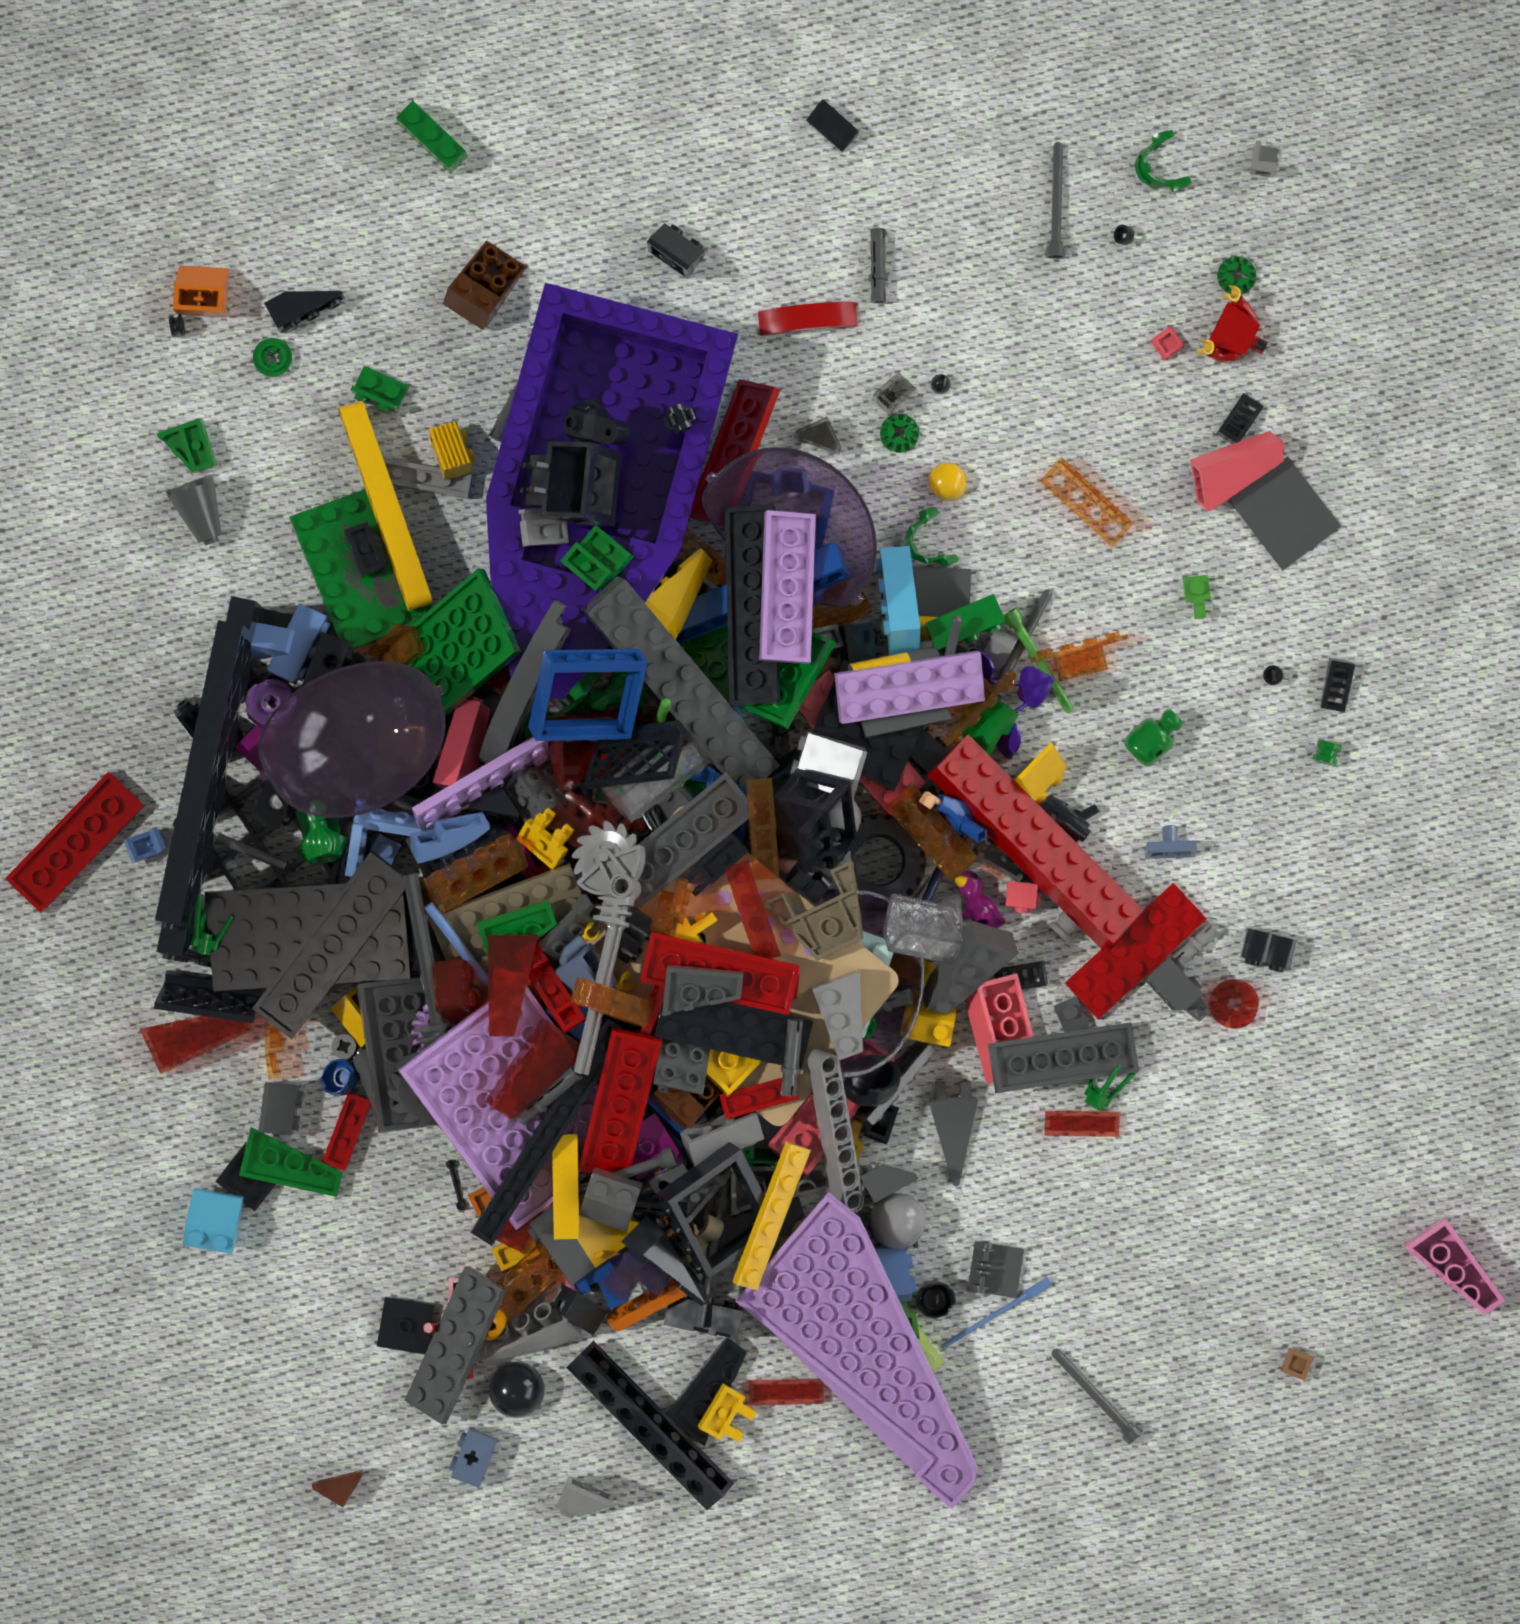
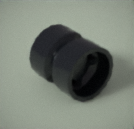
(812, 885)

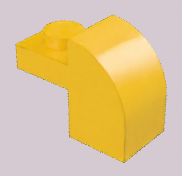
(690, 931)

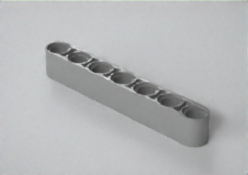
(835, 1128)

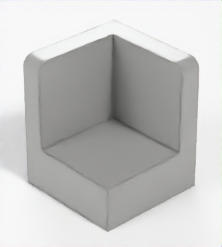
(1264, 160)

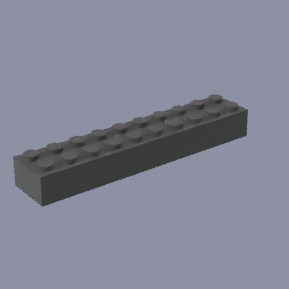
(672, 674)

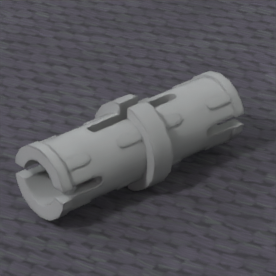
(1196, 944)

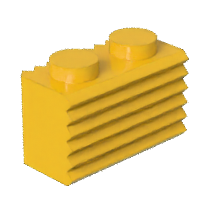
(451, 451)

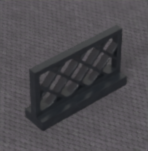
(643, 736)
(199, 991)

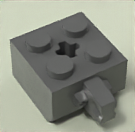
(1177, 989)

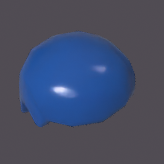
(346, 1078)

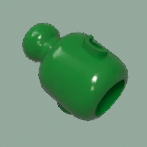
(1152, 739)

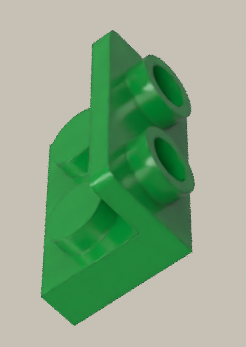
(380, 390)

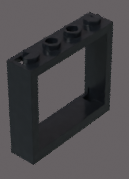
(694, 1178)

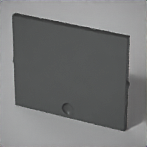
(1285, 513)

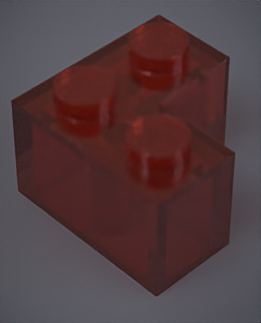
(454, 990)

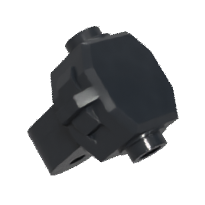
(595, 424)

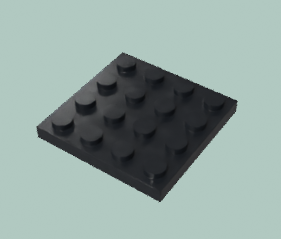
(885, 753)

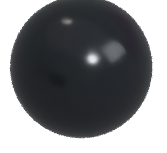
(516, 1389)

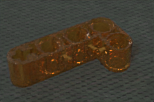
(612, 1002)

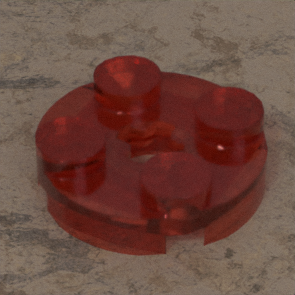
(1237, 990)

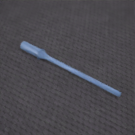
(1027, 1294)

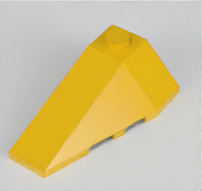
(677, 594)

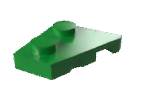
(190, 444)

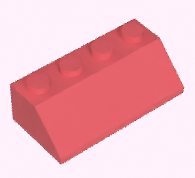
(997, 1015)

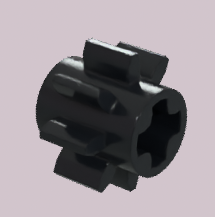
(679, 418)

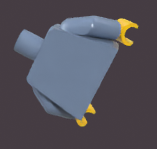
(582, 961)

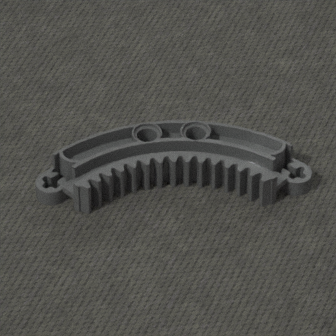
(519, 695)

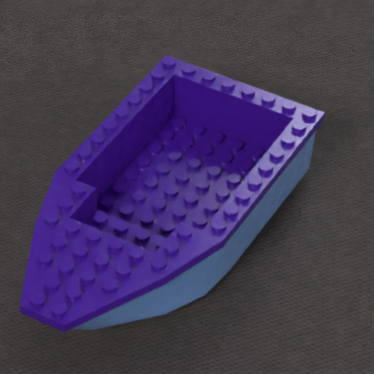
(636, 370)

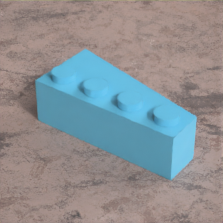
(899, 599)

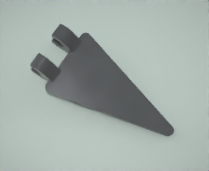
(954, 1125)

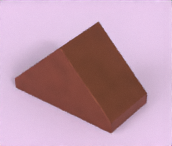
(339, 1487)

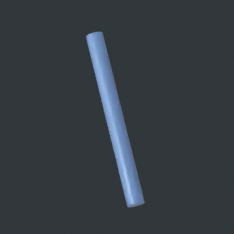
(457, 942)

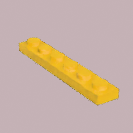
(771, 1215)

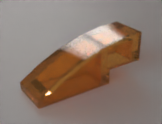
(717, 571)

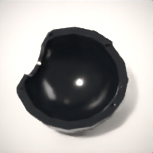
(874, 1087)

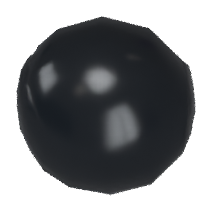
(927, 1299)

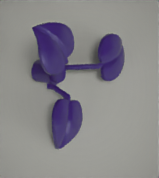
(1032, 689)

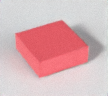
(1167, 343)

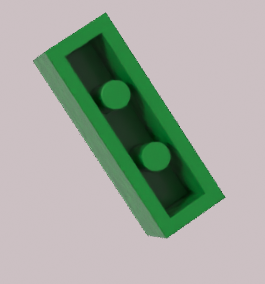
(431, 137)
(976, 619)

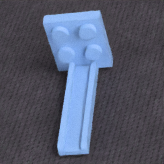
(376, 820)

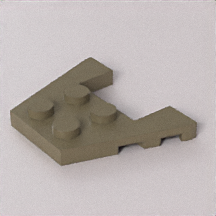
(827, 925)

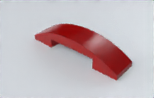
(807, 317)
(553, 992)

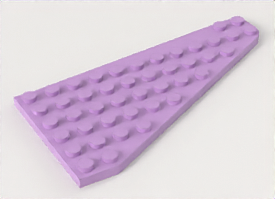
(845, 1323)

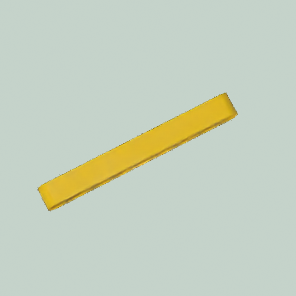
(385, 505)

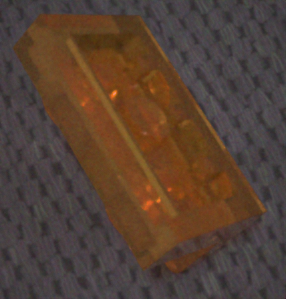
(398, 645)

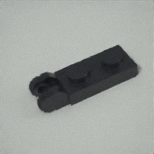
(713, 864)

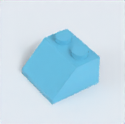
(213, 1221)

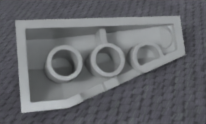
(533, 1329)

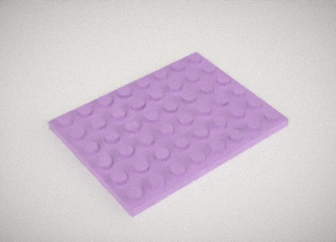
(455, 1080)

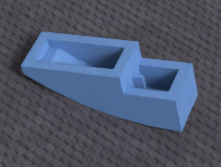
(448, 836)

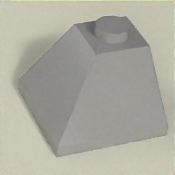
(582, 1499)

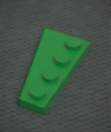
(283, 1165)

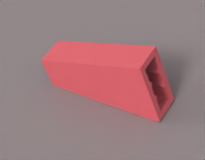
(1234, 467)
(463, 742)

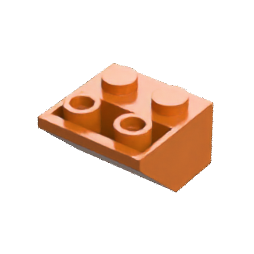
(201, 291)

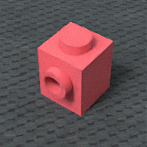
(1022, 896)

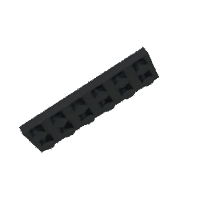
(733, 1030)

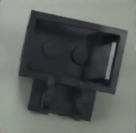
(575, 483)
(806, 825)

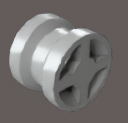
(1064, 926)
(348, 1046)

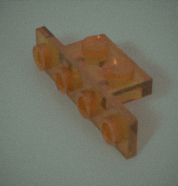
(1080, 660)
(970, 713)

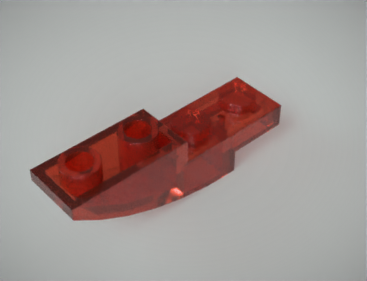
(752, 910)

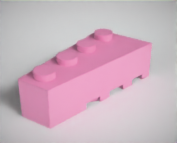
(1450, 1259)

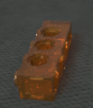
(931, 832)
(475, 872)
(522, 1277)

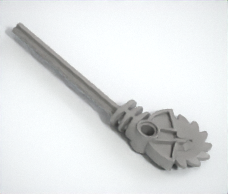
(606, 864)

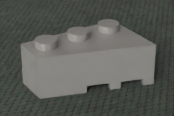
(841, 1010)
(710, 1135)

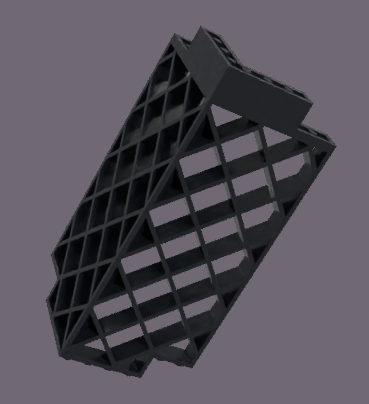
(204, 785)

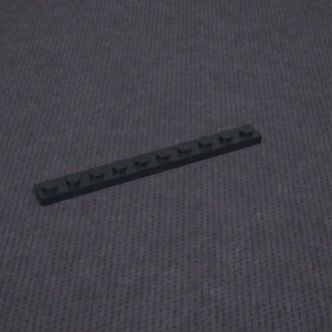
(540, 1145)

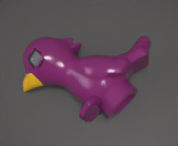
(978, 906)

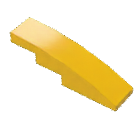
(566, 1188)

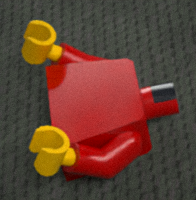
(1234, 331)

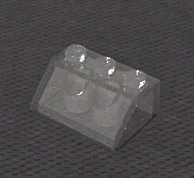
(923, 929)

